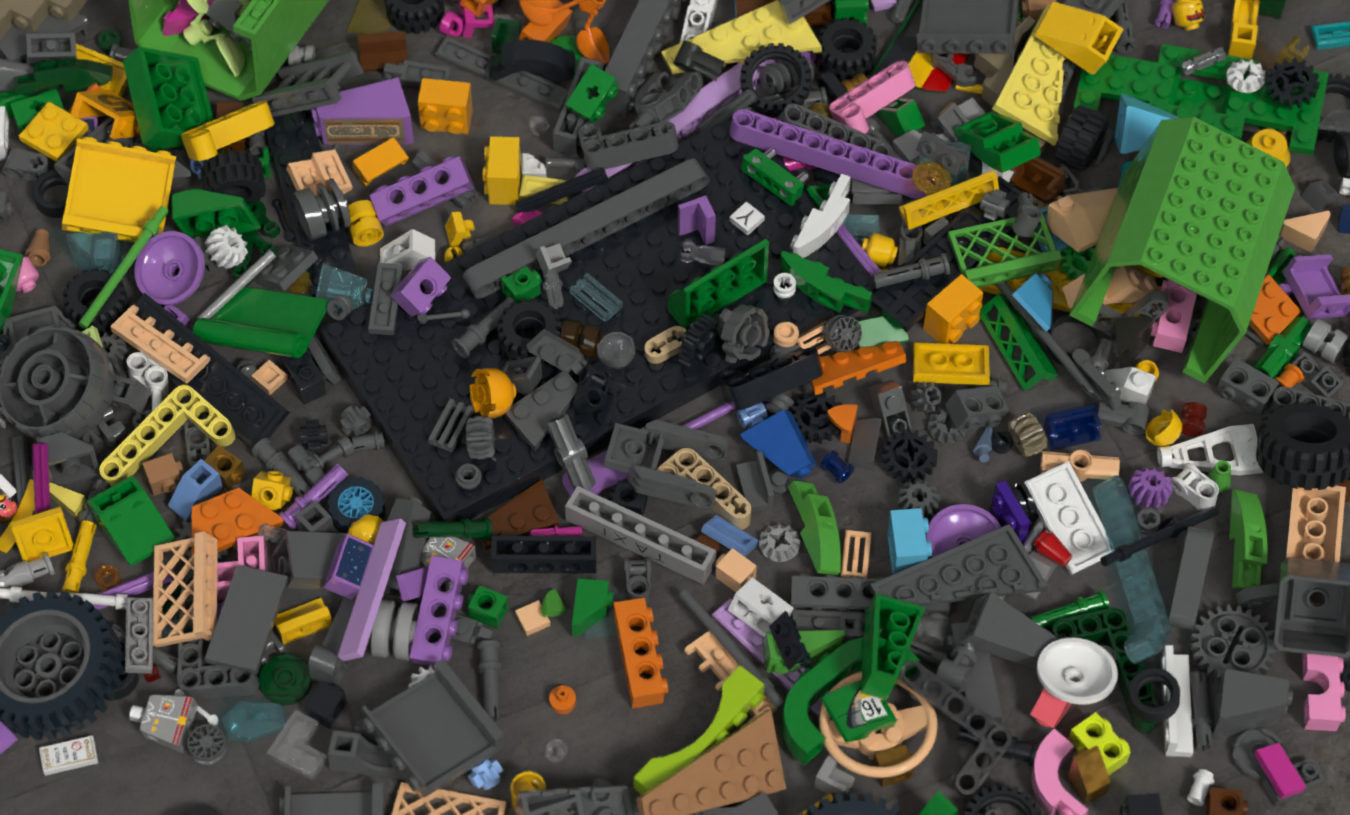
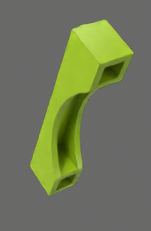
(739, 695)

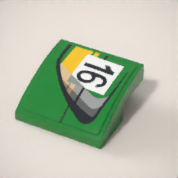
(857, 713)

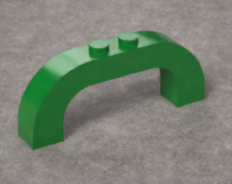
(797, 730)

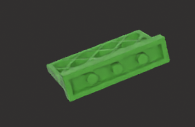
(1005, 270)

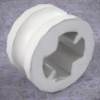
(784, 278)

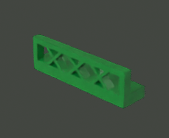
(1025, 339)

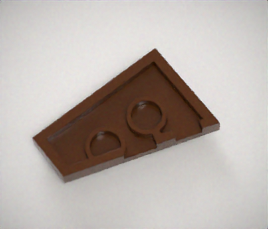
(524, 513)

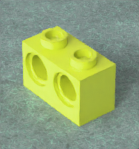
(1106, 741)

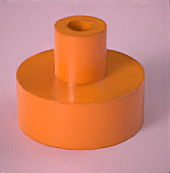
(562, 699)

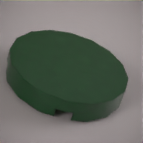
(285, 679)

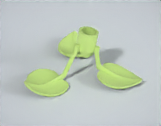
(201, 30)

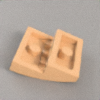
(319, 169)

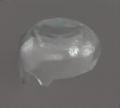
(616, 350)

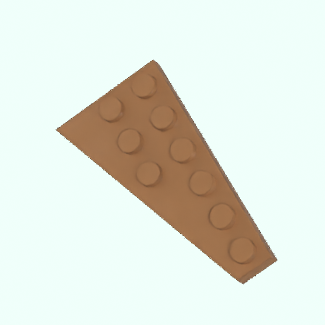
(723, 774)

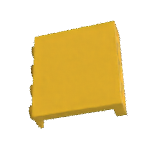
(116, 188)

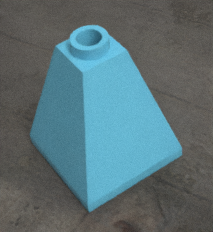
(1136, 123)

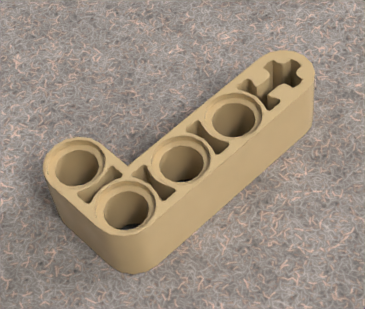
(701, 469)

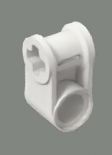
(1192, 484)

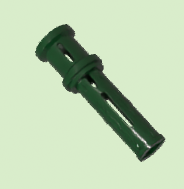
(464, 529)

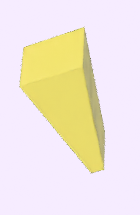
(67, 499)

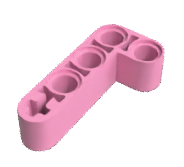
(872, 96)

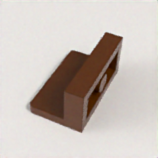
(381, 49)

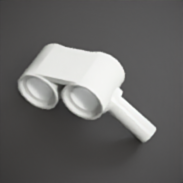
(148, 373)

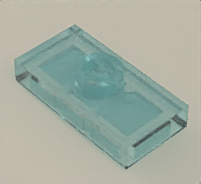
(861, 225)

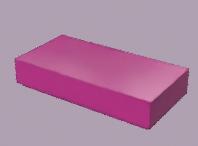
(1280, 770)

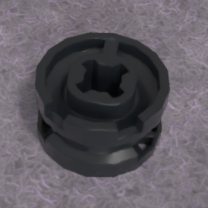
(1024, 498)

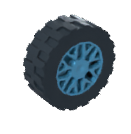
(353, 500)

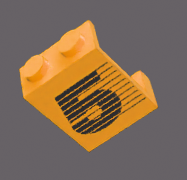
(108, 103)

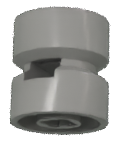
(1317, 338)

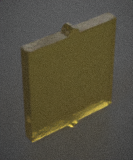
(370, 18)

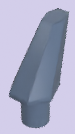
(984, 445)

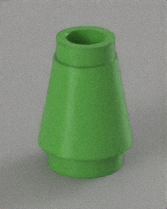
(1221, 475)

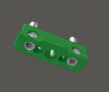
(773, 176)

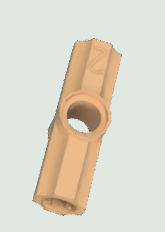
(1094, 466)

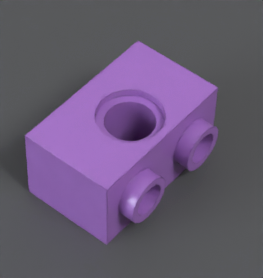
(408, 292)

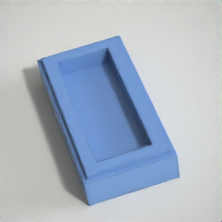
(729, 535)

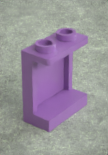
(1316, 287)

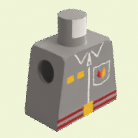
(448, 548)
(166, 720)

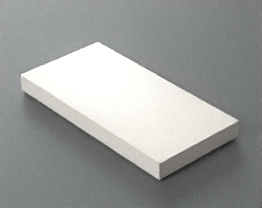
(1070, 515)

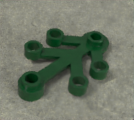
(253, 237)

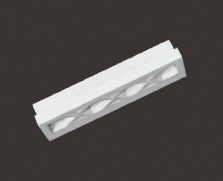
(1178, 728)

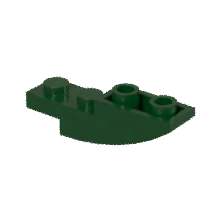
(72, 73)

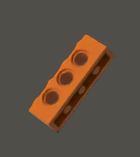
(641, 691)

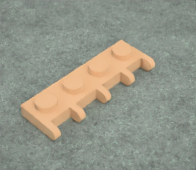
(158, 346)
(722, 665)

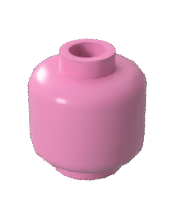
(27, 277)

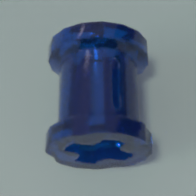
(837, 466)

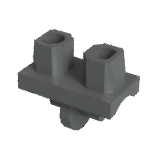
(108, 433)

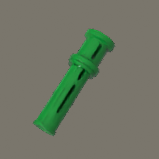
(1080, 606)

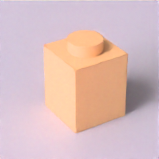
(734, 570)

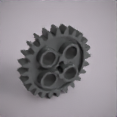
(1210, 635)

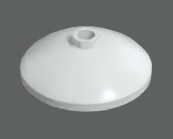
(1077, 671)

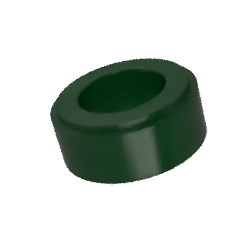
(107, 39)

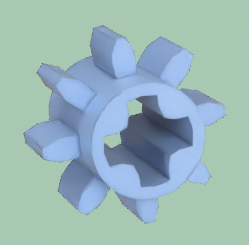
(486, 774)

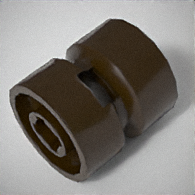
(572, 333)

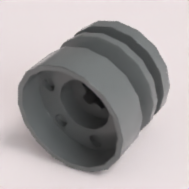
(326, 207)

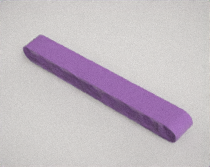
(825, 152)

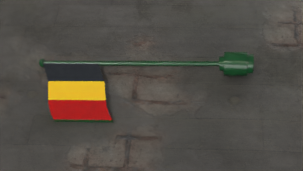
(905, 49)

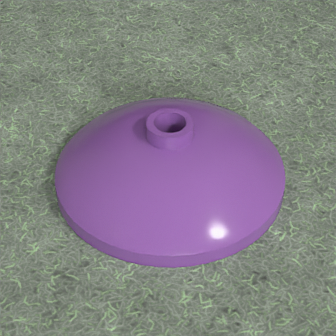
(160, 260)
(958, 526)

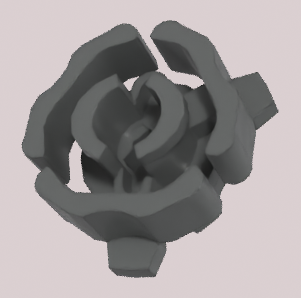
(741, 329)

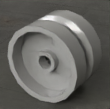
(394, 629)

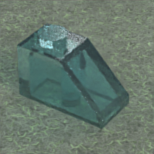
(253, 721)

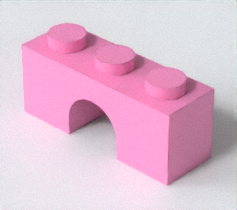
(1323, 710)

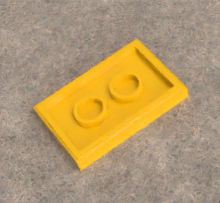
(951, 363)

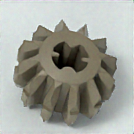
(1027, 434)

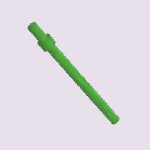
(149, 229)

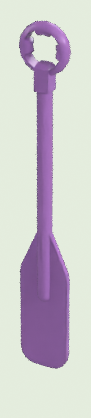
(607, 478)

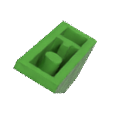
(815, 642)

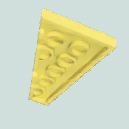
(742, 35)
(1034, 88)

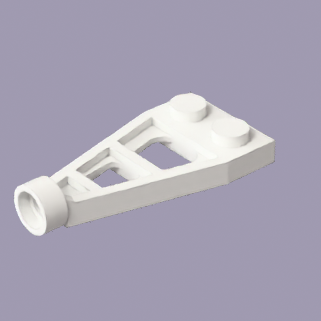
(1243, 445)

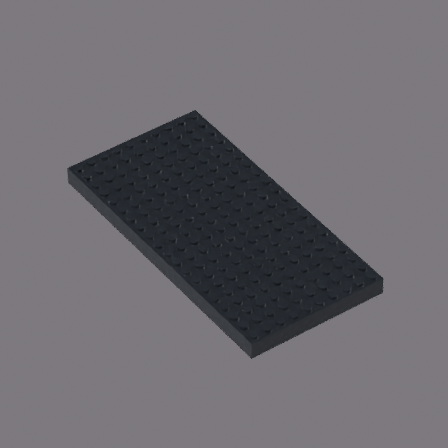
(416, 371)

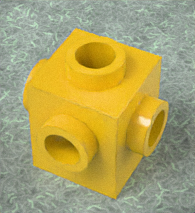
(272, 489)

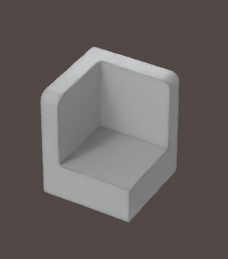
(552, 259)
(832, 779)

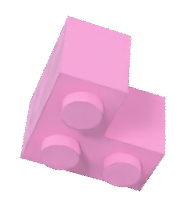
(251, 553)

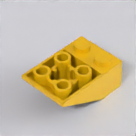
(1079, 35)

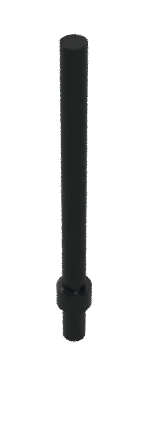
(1125, 551)

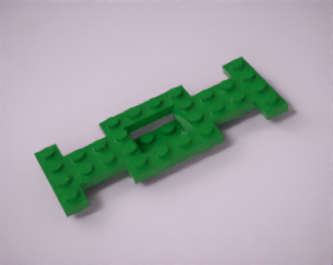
(1215, 104)

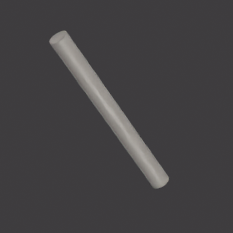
(238, 285)

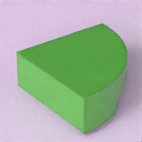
(552, 605)

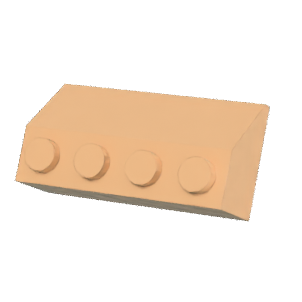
(1316, 523)

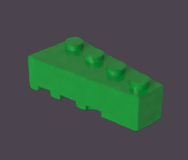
(887, 638)

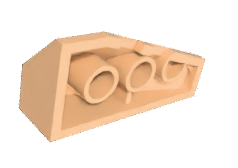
(1080, 217)

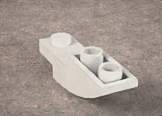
(698, 18)
(824, 222)

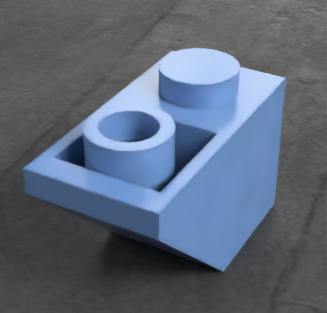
(195, 487)

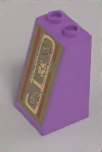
(366, 116)

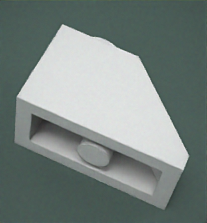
(408, 249)
(1133, 384)

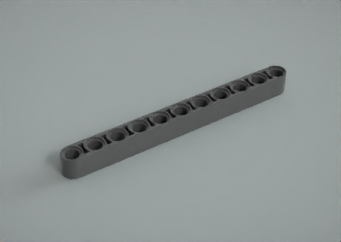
(590, 225)

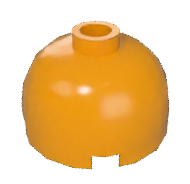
(492, 392)

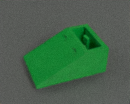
(130, 520)

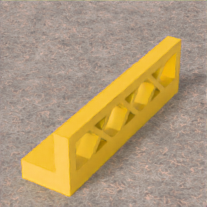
(948, 200)

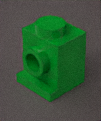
(522, 285)

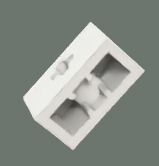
(758, 606)

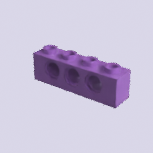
(435, 193)
(439, 571)

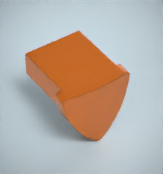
(844, 418)

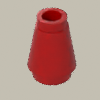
(1052, 548)

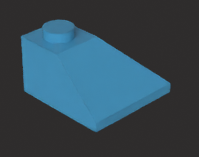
(1037, 299)

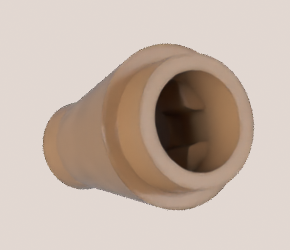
(39, 248)

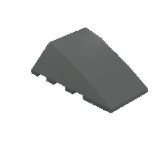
(575, 801)

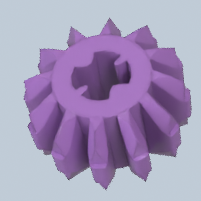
(1150, 488)

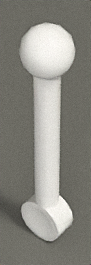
(212, 719)

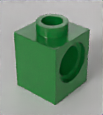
(492, 616)

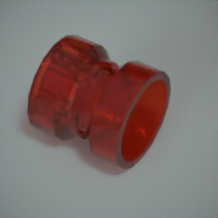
(1193, 419)

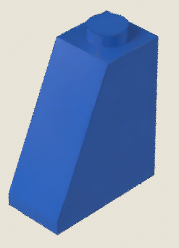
(782, 444)

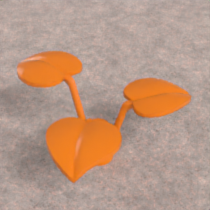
(590, 42)

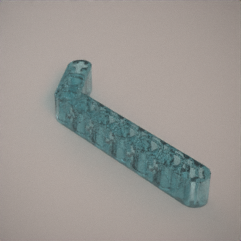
(1136, 573)

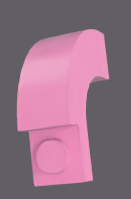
(1045, 782)

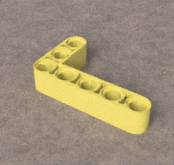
(164, 431)

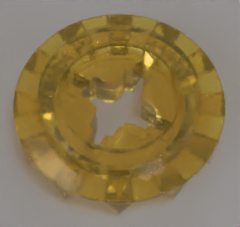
(936, 172)

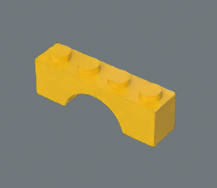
(1243, 28)

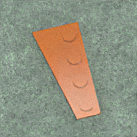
(857, 364)

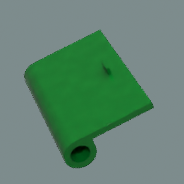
(264, 322)

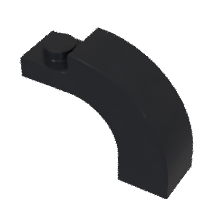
(533, 56)

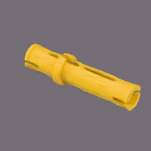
(77, 567)

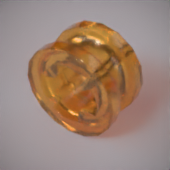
(102, 572)

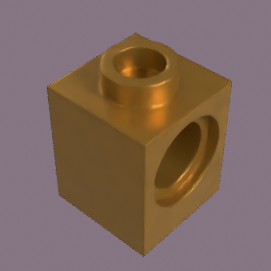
(222, 458)
(892, 757)

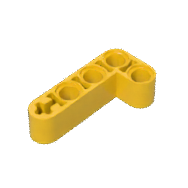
(206, 139)

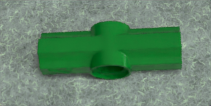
(1284, 347)

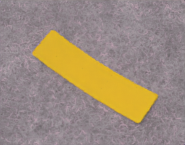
(25, 510)

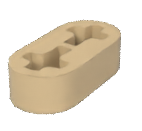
(666, 344)

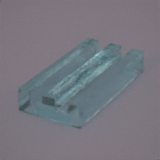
(582, 284)

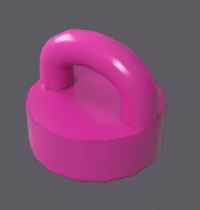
(449, 22)

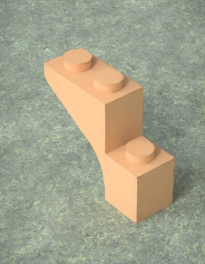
(1126, 286)

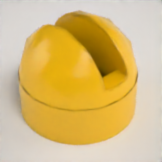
(448, 253)

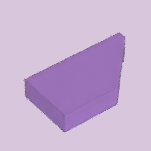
(412, 583)

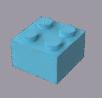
(907, 539)

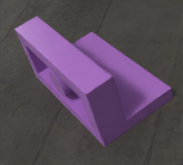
(697, 216)

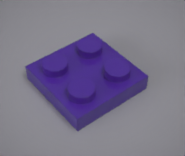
(1008, 510)

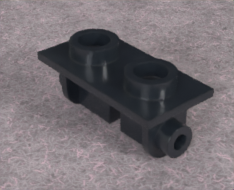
(788, 641)

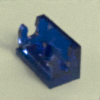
(1072, 427)

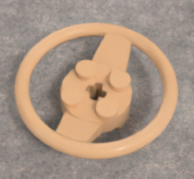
(909, 723)

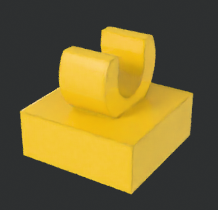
(457, 228)

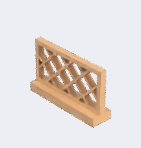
(202, 587)
(457, 798)

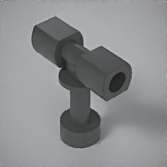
(314, 465)

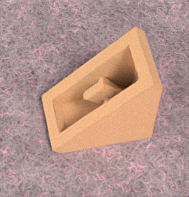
(1305, 230)

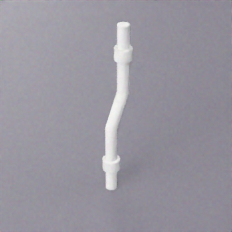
(16, 593)

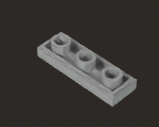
(139, 647)

